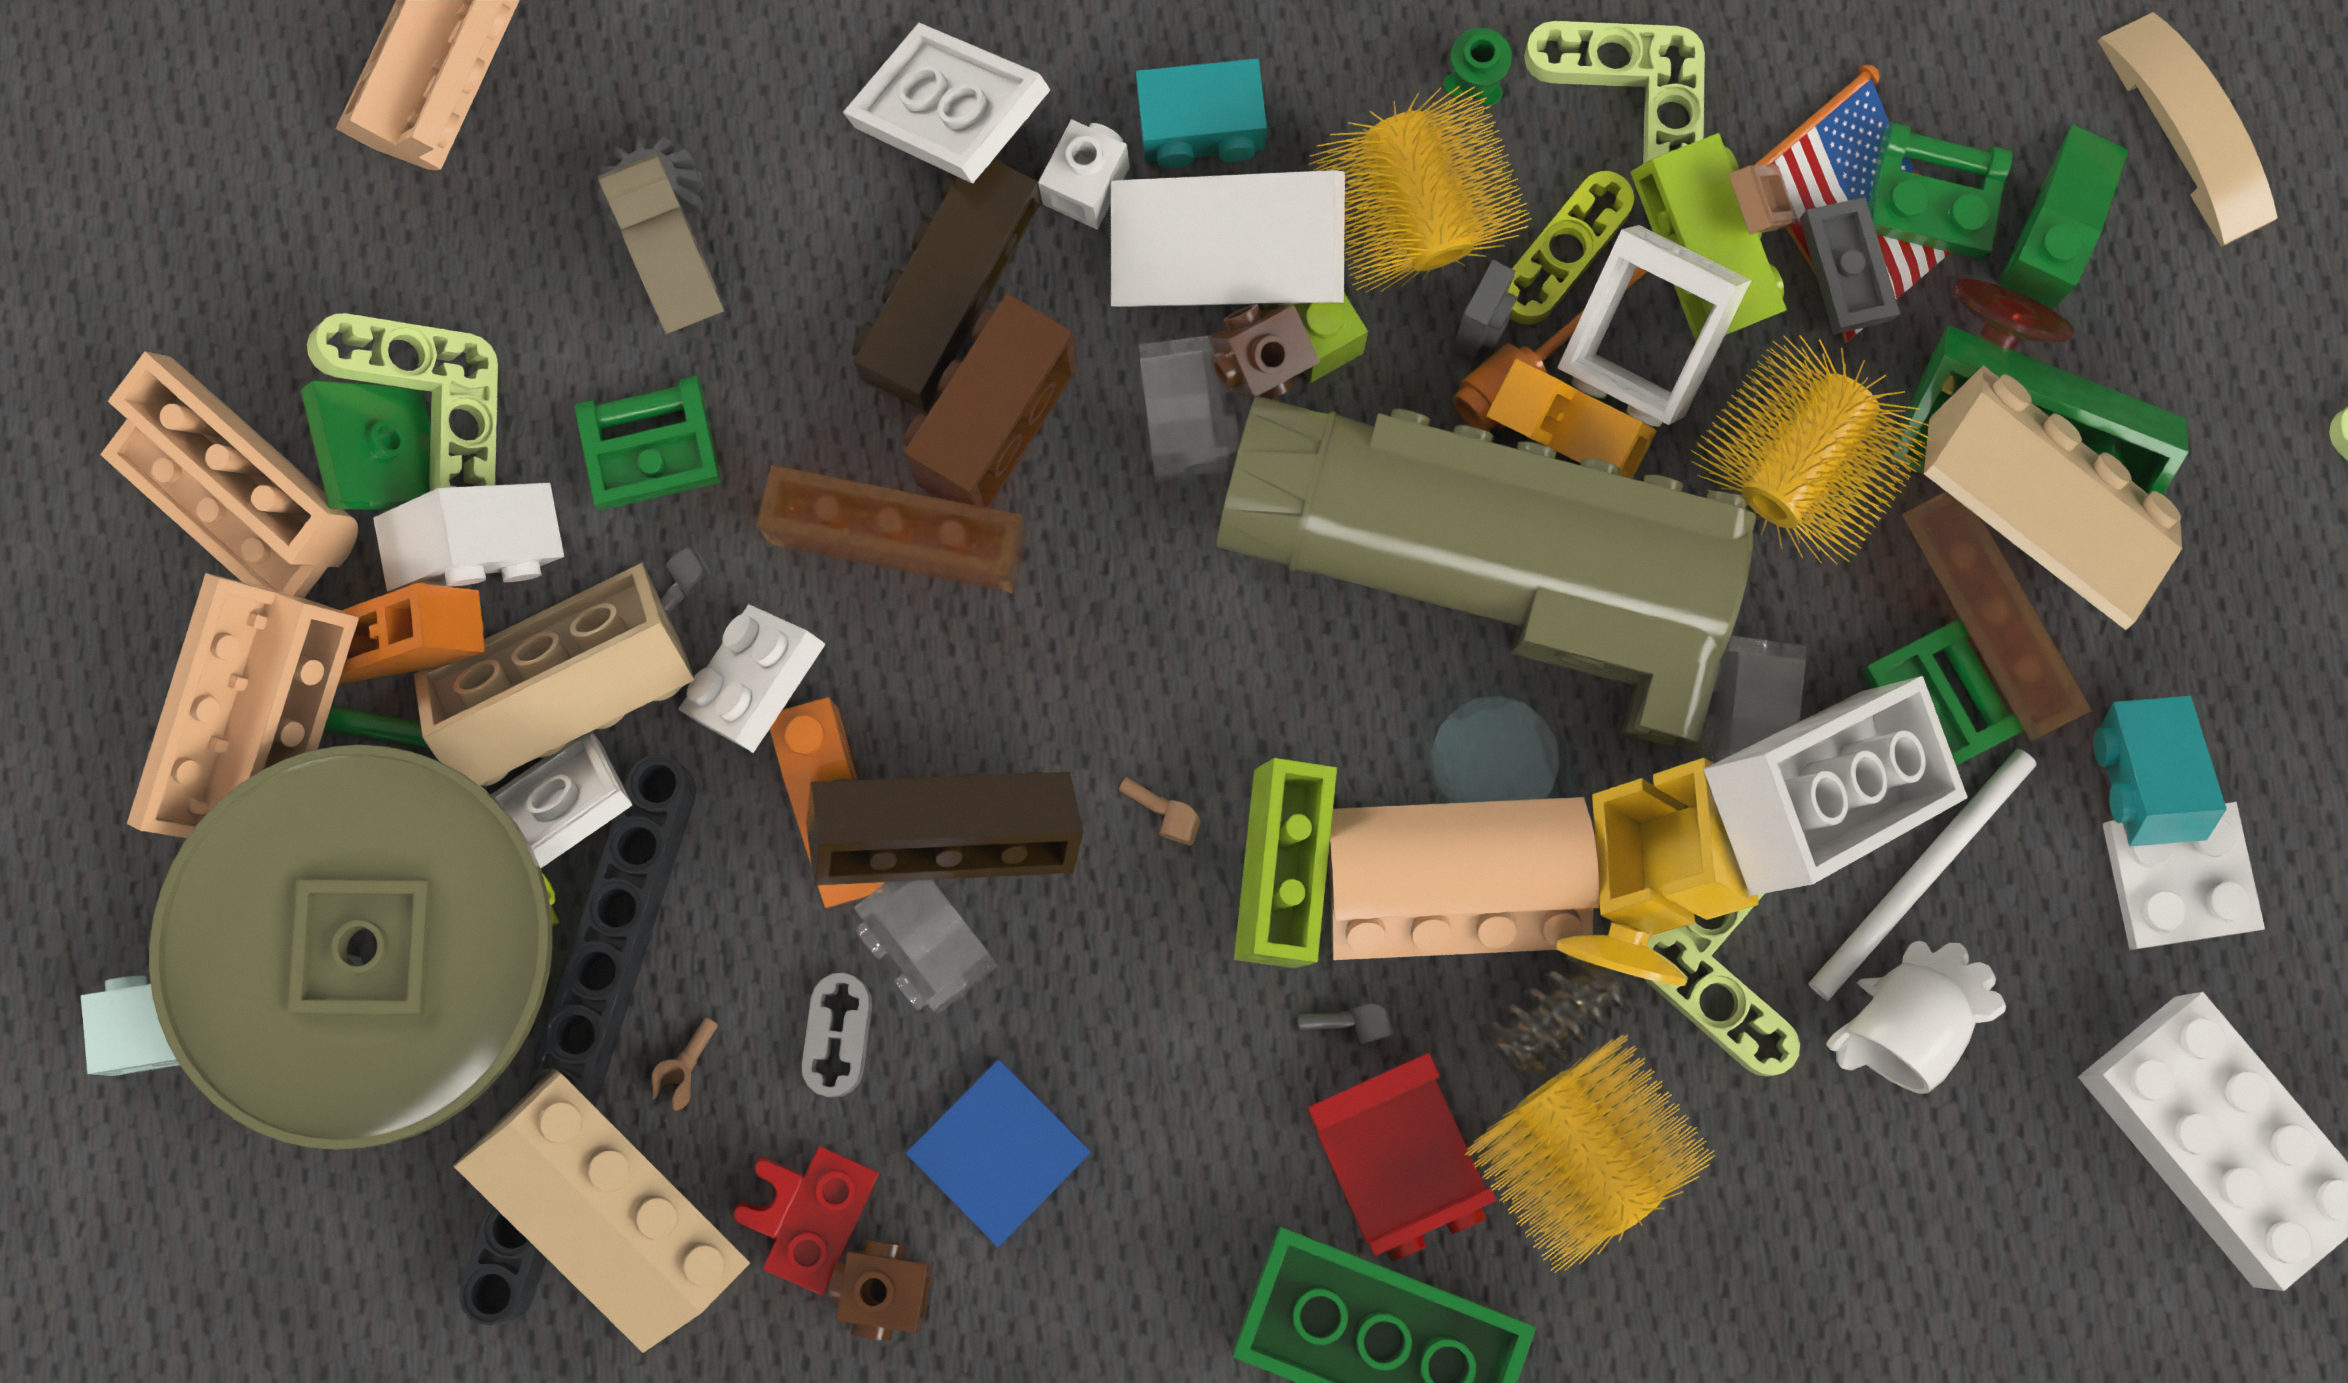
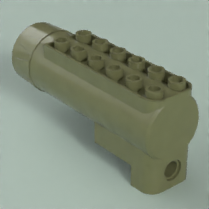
(1580, 559)

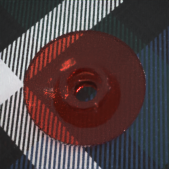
(2011, 315)

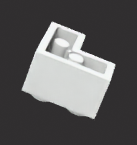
(469, 532)

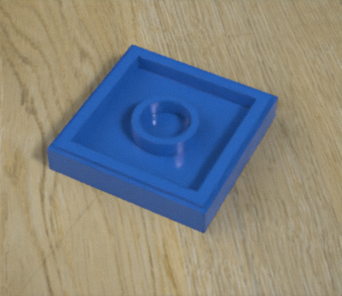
(998, 1153)

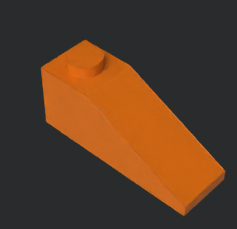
(413, 631)
(815, 749)

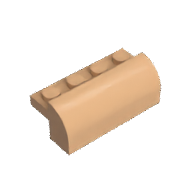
(424, 76)
(224, 481)
(241, 698)
(1461, 877)

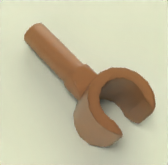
(1180, 819)
(679, 1070)

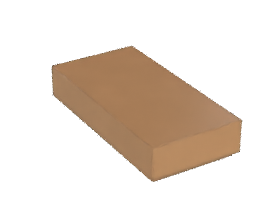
(1762, 198)

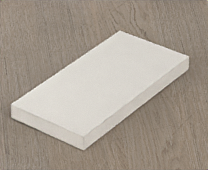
(1228, 239)

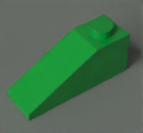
(2065, 219)

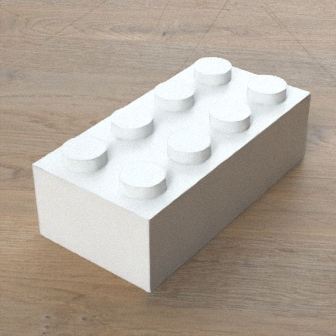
(1835, 786)
(2227, 1140)

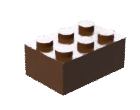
(991, 404)

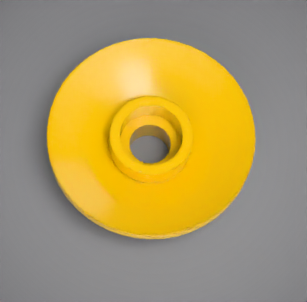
(1625, 952)

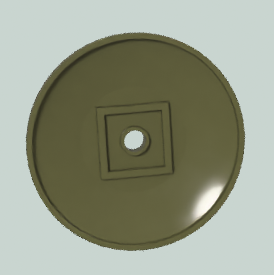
(259, 931)

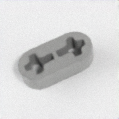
(820, 1034)

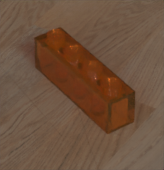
(892, 529)
(1997, 614)

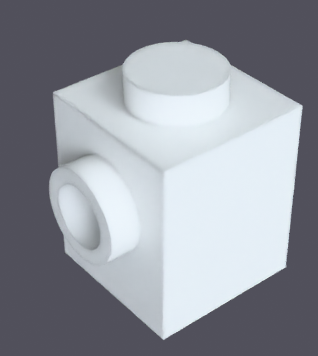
(1082, 172)

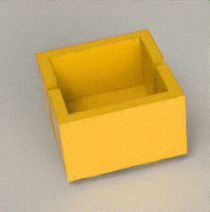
(1665, 859)

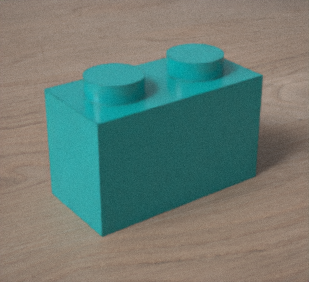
(1201, 112)
(2159, 771)

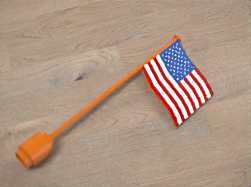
(1821, 165)

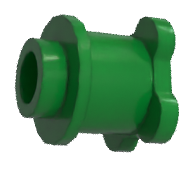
(1467, 73)

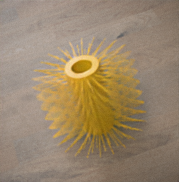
(1421, 190)
(1812, 449)
(1589, 1153)

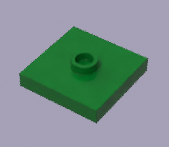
(369, 443)

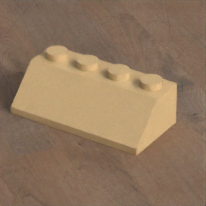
(2053, 494)
(553, 679)
(601, 1212)

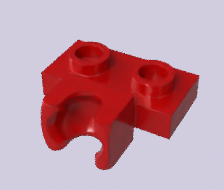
(809, 1215)

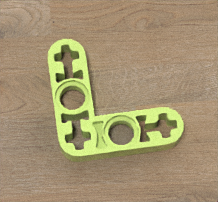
(1645, 70)
(448, 385)
(1698, 947)

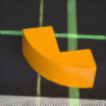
(1569, 419)

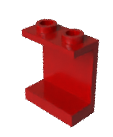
(1400, 1159)

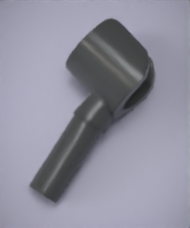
(686, 572)
(1369, 1020)

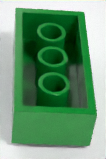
(1354, 1321)

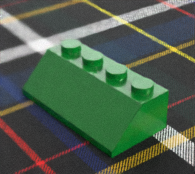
(2134, 432)

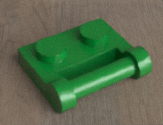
(1932, 209)
(653, 460)
(1918, 661)

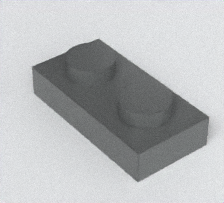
(1849, 265)
(1486, 313)

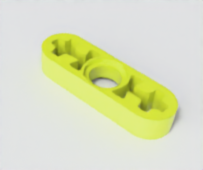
(1579, 204)

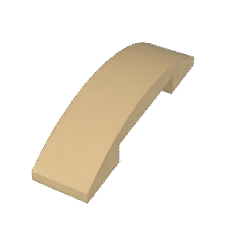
(2198, 124)

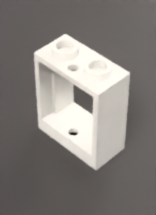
(1680, 267)

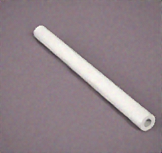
(1922, 874)

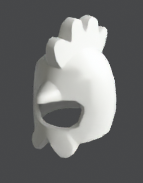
(1919, 1017)

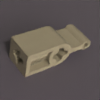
(661, 243)

